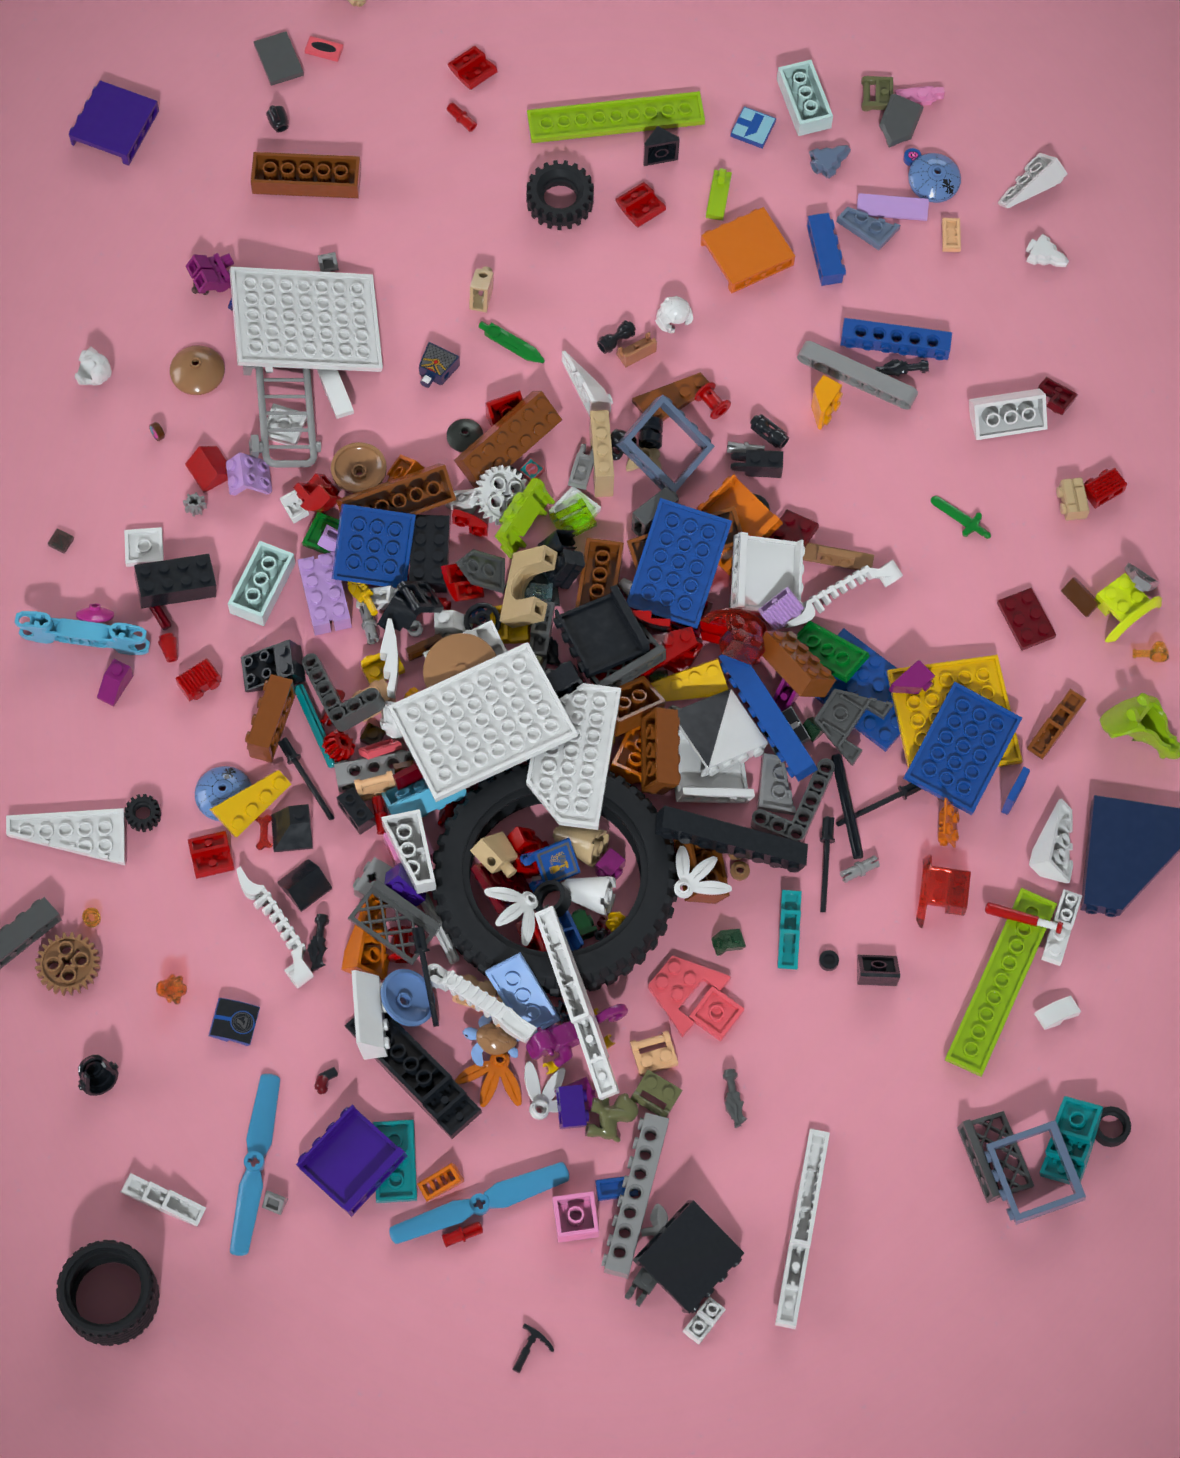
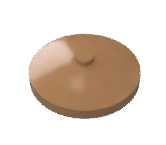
(454, 655)

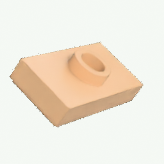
(951, 235)

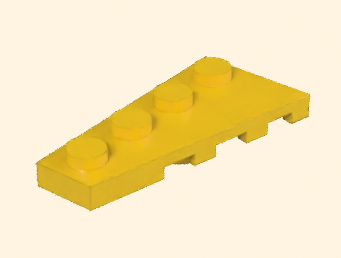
(693, 683)
(244, 807)

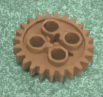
(53, 954)

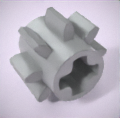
(194, 504)

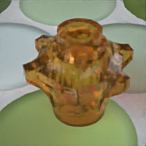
(171, 989)

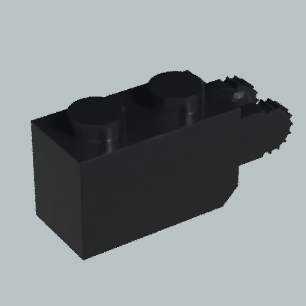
(759, 463)

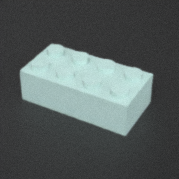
(804, 97)
(261, 583)

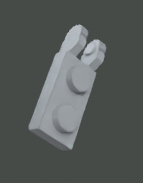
(581, 469)

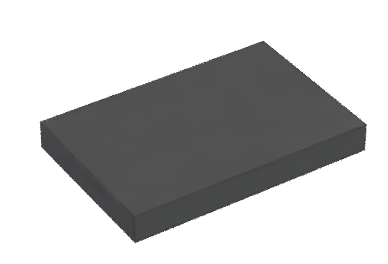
(278, 58)

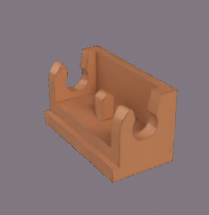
(637, 350)

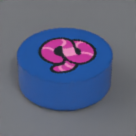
(911, 155)

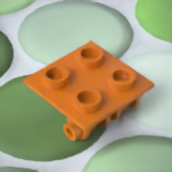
(948, 821)

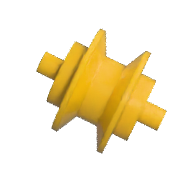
(615, 920)

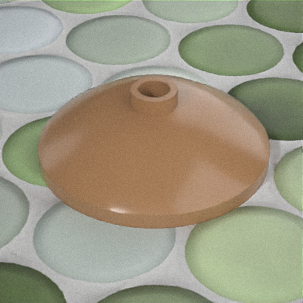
(197, 378)
(355, 459)

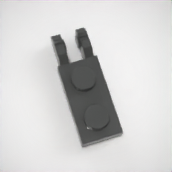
(644, 1282)

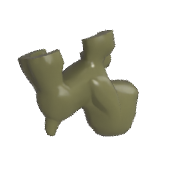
(622, 1111)

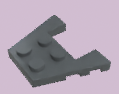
(841, 716)

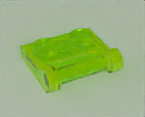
(579, 522)

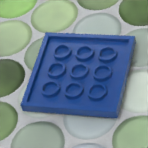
(373, 546)

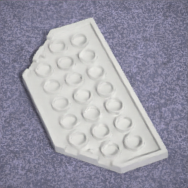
(574, 774)

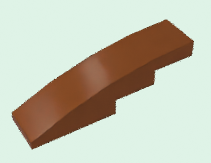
(1056, 724)

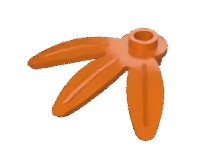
(491, 1081)

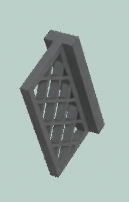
(634, 668)
(400, 906)
(978, 1159)

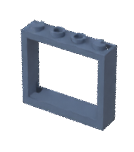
(645, 463)
(1005, 1192)

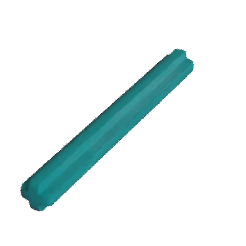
(313, 720)

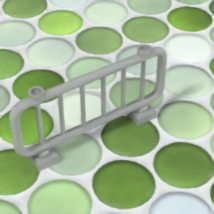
(263, 446)

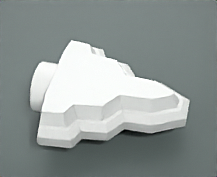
(1045, 253)

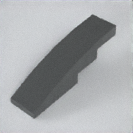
(541, 634)

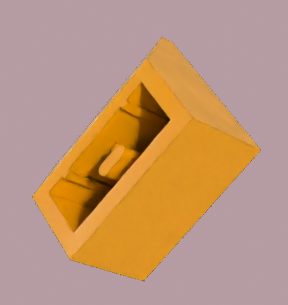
(825, 400)

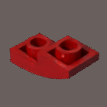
(476, 526)

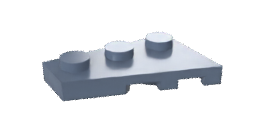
(871, 230)

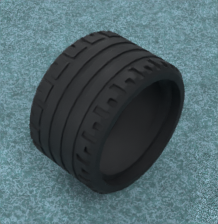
(85, 1260)

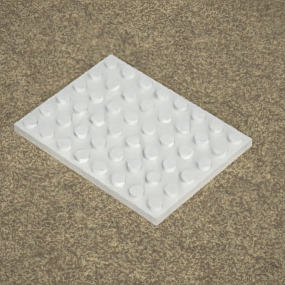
(305, 319)
(482, 721)

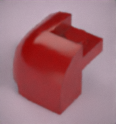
(317, 494)
(525, 841)

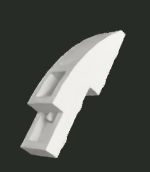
(1065, 913)

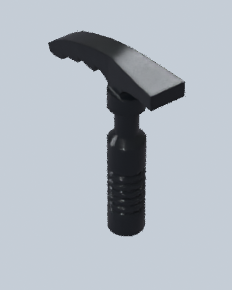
(526, 1350)

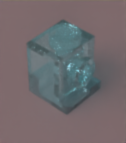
(545, 591)

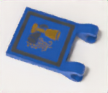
(553, 862)

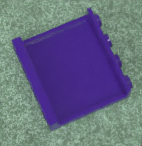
(114, 121)
(351, 1160)

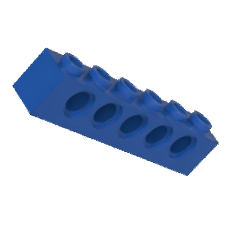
(904, 335)

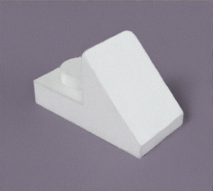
(464, 501)

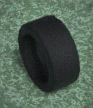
(549, 886)
(1125, 1120)

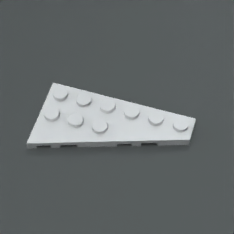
(86, 833)

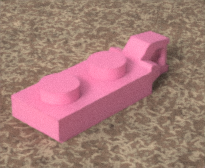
(922, 95)

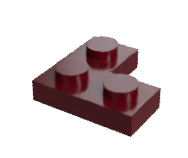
(1060, 396)

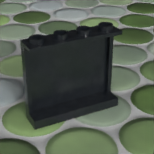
(602, 633)
(689, 1256)

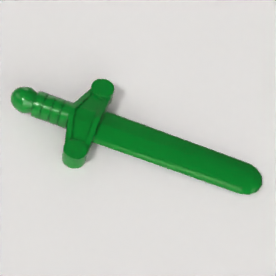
(970, 524)

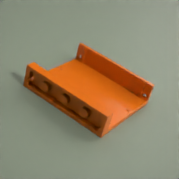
(751, 512)

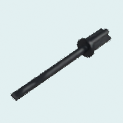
(293, 758)
(904, 792)
(827, 838)
(421, 948)

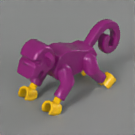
(564, 1037)

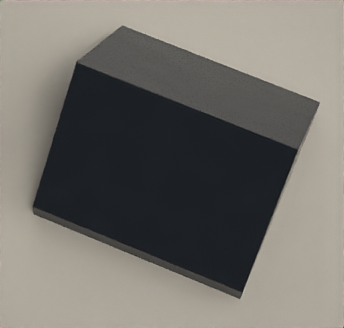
(661, 147)
(305, 884)
(877, 970)

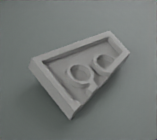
(1142, 581)
(774, 787)

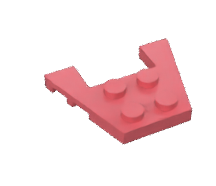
(676, 984)

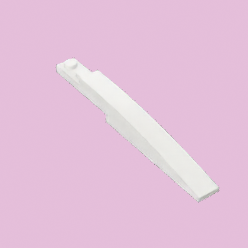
(577, 1003)
(802, 1229)

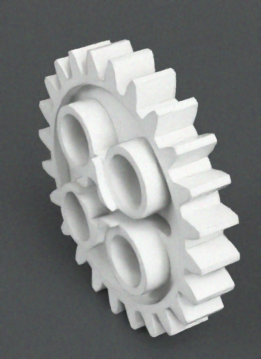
(501, 495)

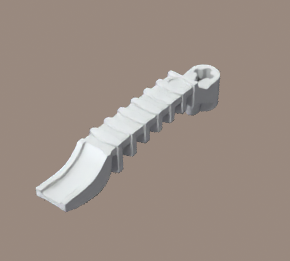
(887, 574)
(298, 971)
(500, 1013)

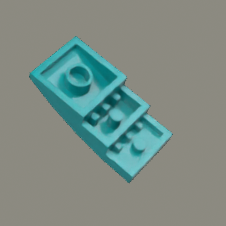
(1078, 1126)

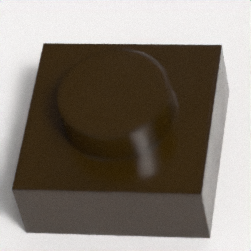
(372, 734)

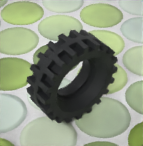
(554, 176)

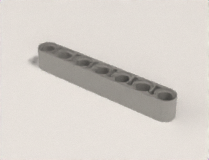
(857, 375)

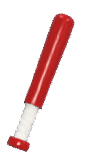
(1015, 915)

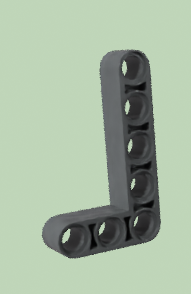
(341, 714)
(804, 809)

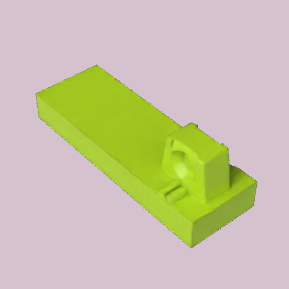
(718, 194)

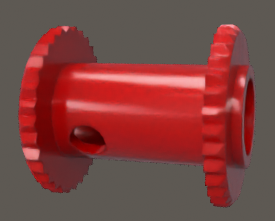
(712, 400)
(394, 957)

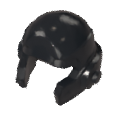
(97, 1075)

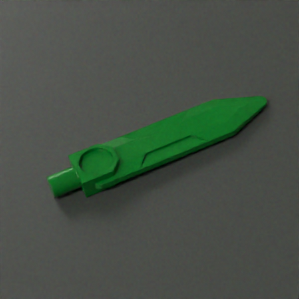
(511, 342)

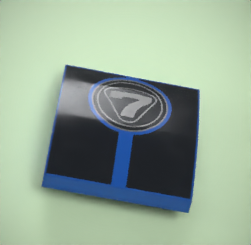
(234, 1021)

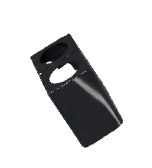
(560, 540)
(400, 613)

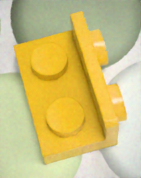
(373, 668)

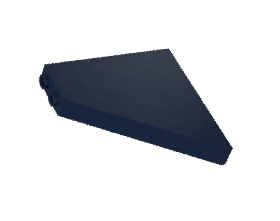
(1126, 851)

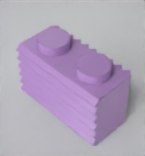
(781, 609)

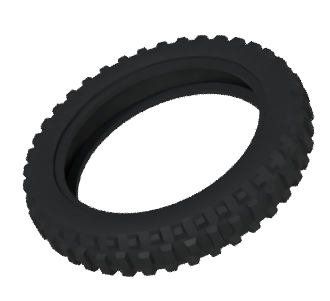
(597, 963)

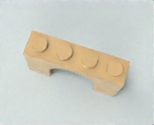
(602, 453)
(524, 566)

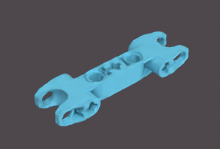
(115, 636)

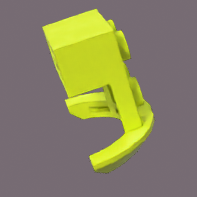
(1125, 604)

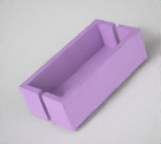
(324, 595)

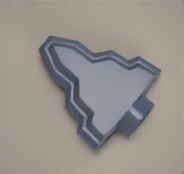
(828, 160)

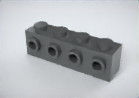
(26, 929)

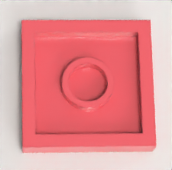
(716, 1013)

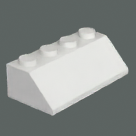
(1008, 414)
(369, 1015)

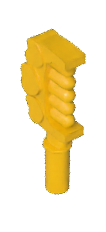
(363, 593)

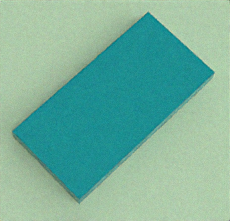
(401, 1184)

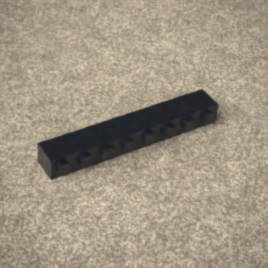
(731, 839)

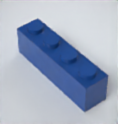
(825, 249)

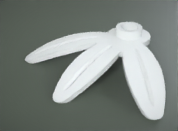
(692, 879)
(524, 903)
(543, 1100)

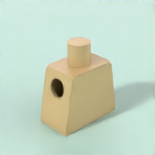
(481, 281)
(496, 854)

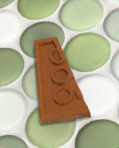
(680, 393)

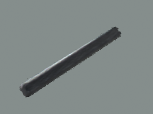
(847, 807)

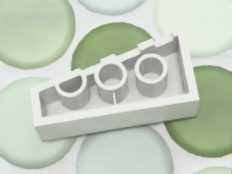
(411, 846)

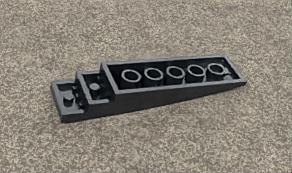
(425, 1080)

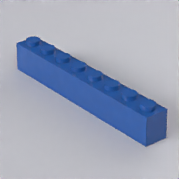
(769, 716)

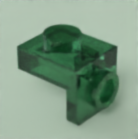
(728, 941)

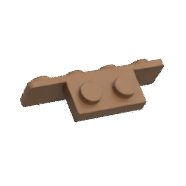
(837, 557)

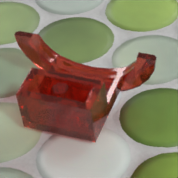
(743, 634)
(943, 889)

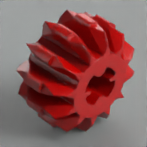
(338, 745)

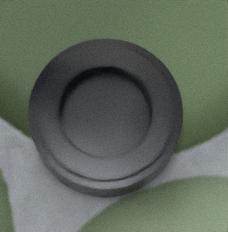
(828, 960)

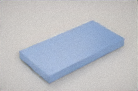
(522, 991)

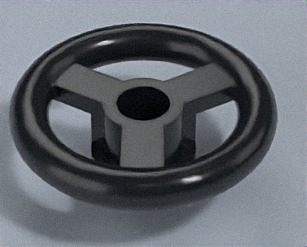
(482, 614)

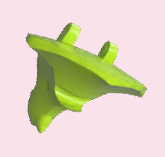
(1144, 721)

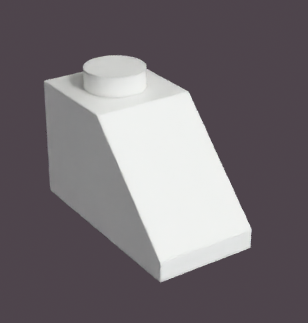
(449, 622)

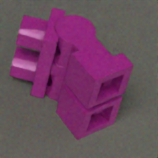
(210, 272)

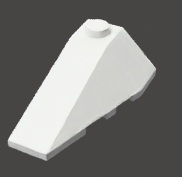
(1040, 175)
(589, 390)
(1052, 850)

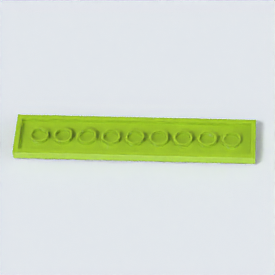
(615, 117)
(999, 986)

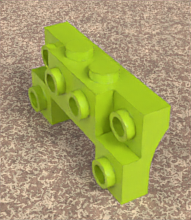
(521, 515)

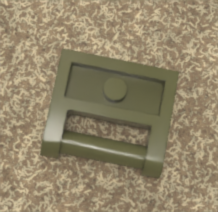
(883, 91)
(658, 1088)

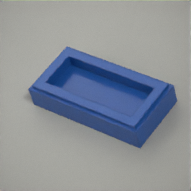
(611, 1188)

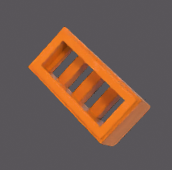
(444, 1188)

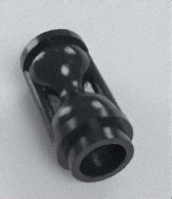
(609, 341)
(776, 436)

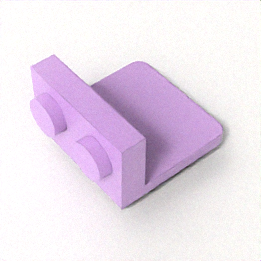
(248, 472)

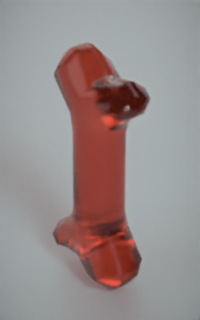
(263, 822)

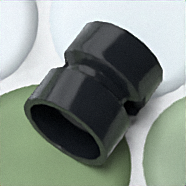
(651, 433)

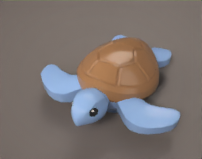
(491, 1040)

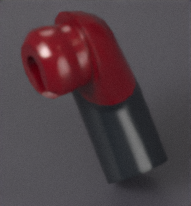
(603, 932)
(322, 1079)

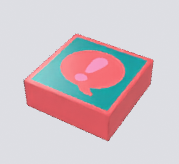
(531, 469)

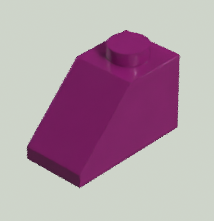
(914, 680)
(114, 682)
(785, 695)

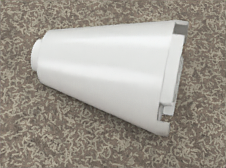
(592, 892)

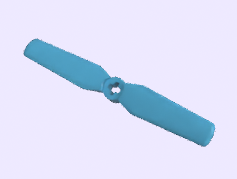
(258, 1143)
(498, 1196)

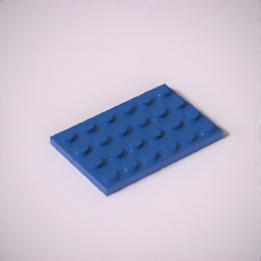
(678, 563)
(871, 682)
(962, 748)

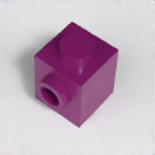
(610, 865)

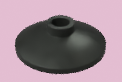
(461, 441)

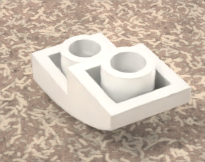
(1056, 1012)
(704, 1320)

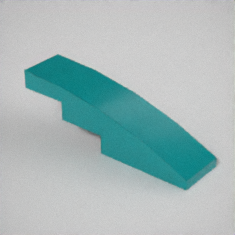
(789, 929)

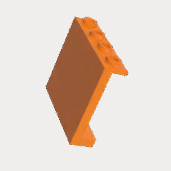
(748, 249)

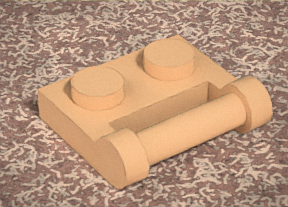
(374, 786)
(657, 1059)

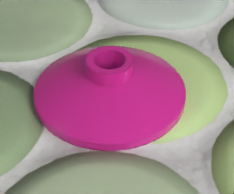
(95, 613)

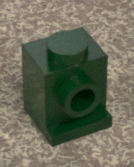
(584, 924)

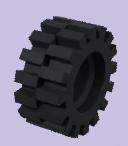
(134, 805)

